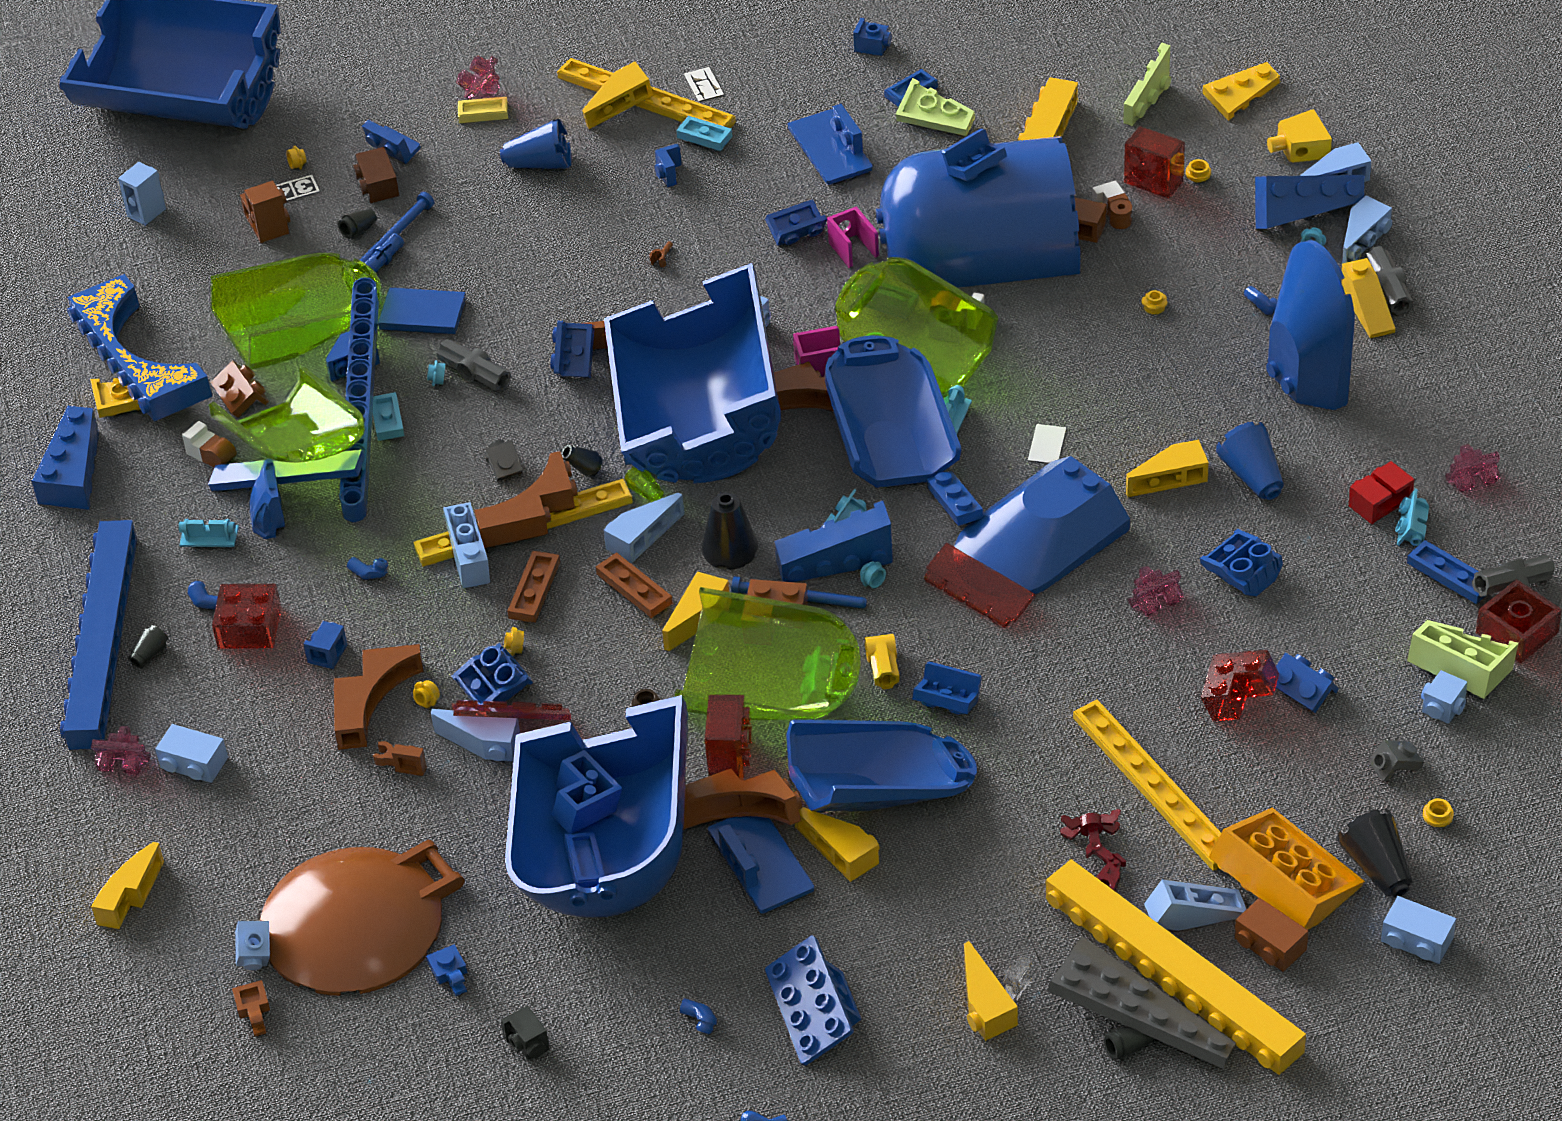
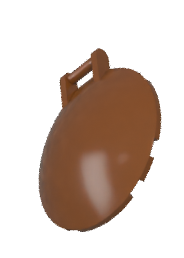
(357, 917)

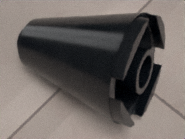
(728, 534)
(1378, 851)

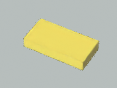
(482, 109)

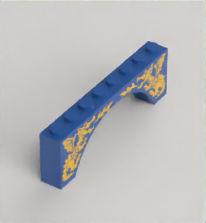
(156, 386)

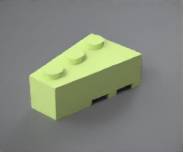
(1461, 655)

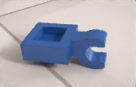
(450, 967)

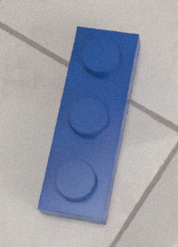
(954, 498)
(1445, 569)

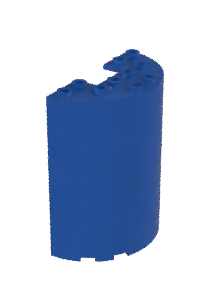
(180, 60)
(697, 384)

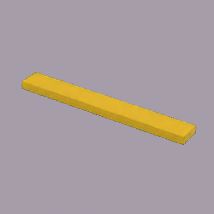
(660, 103)
(587, 503)
(1149, 779)

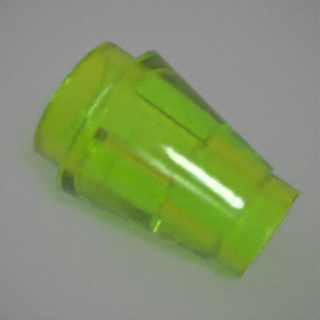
(643, 484)

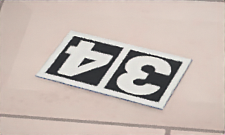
(299, 187)

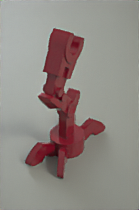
(1091, 826)

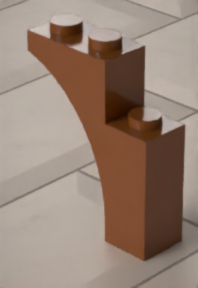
(802, 388)
(529, 511)
(359, 695)
(729, 796)

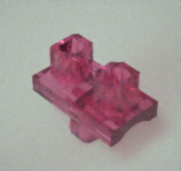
(483, 79)
(1472, 463)
(1154, 584)
(121, 747)

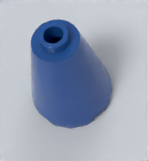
(539, 148)
(1252, 459)

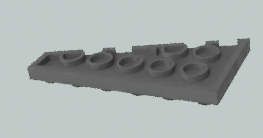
(1115, 991)

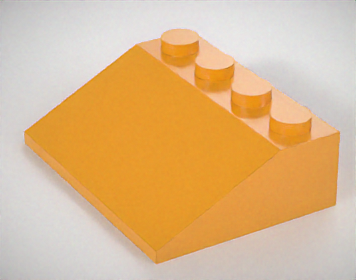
(1284, 867)

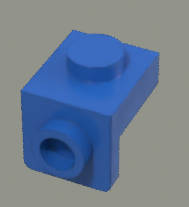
(666, 161)

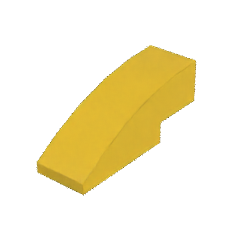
(128, 887)

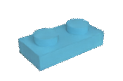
(704, 133)
(387, 417)

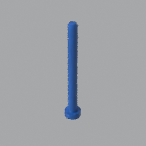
(424, 201)
(813, 596)

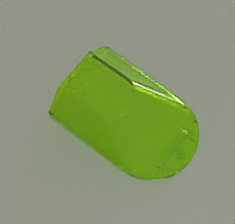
(922, 313)
(304, 428)

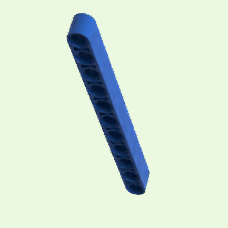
(361, 390)

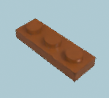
(634, 585)
(533, 586)

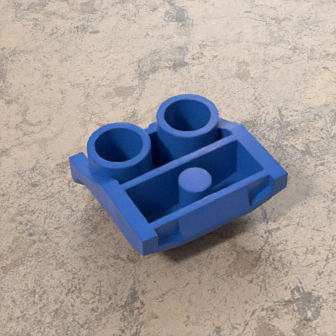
(266, 503)
(1244, 563)
(492, 675)

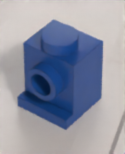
(871, 38)
(326, 645)

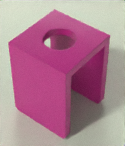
(859, 226)
(816, 347)

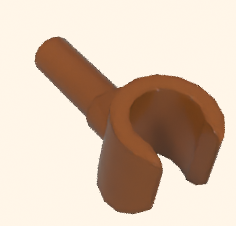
(660, 255)

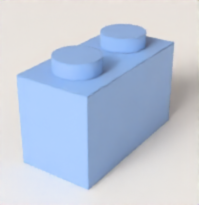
(142, 193)
(191, 753)
(1418, 930)

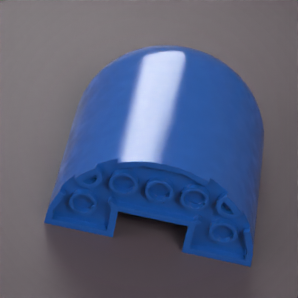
(990, 229)
(635, 843)

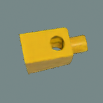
(1301, 138)

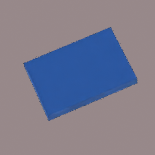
(422, 310)

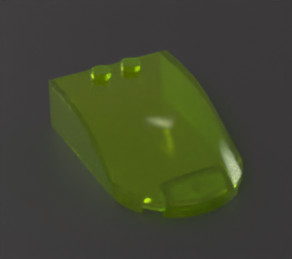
(286, 305)
(776, 653)

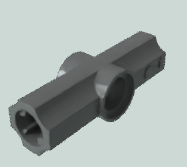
(1391, 280)
(474, 365)
(1526, 571)

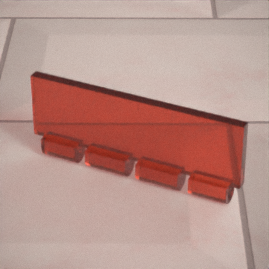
(984, 585)
(518, 710)

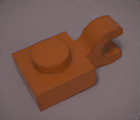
(404, 758)
(250, 1003)

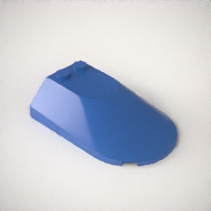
(1312, 330)
(890, 412)
(1047, 525)
(874, 764)

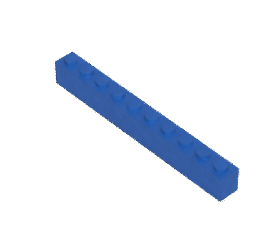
(100, 634)

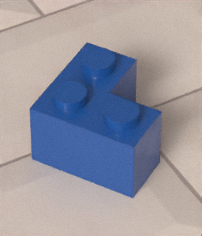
(584, 794)

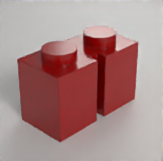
(1380, 492)

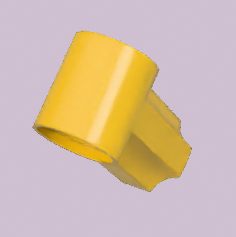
(882, 655)

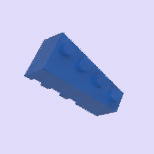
(1297, 197)
(68, 462)
(836, 546)

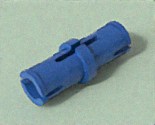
(383, 254)

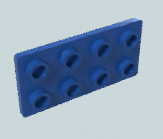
(832, 144)
(761, 861)
(812, 999)

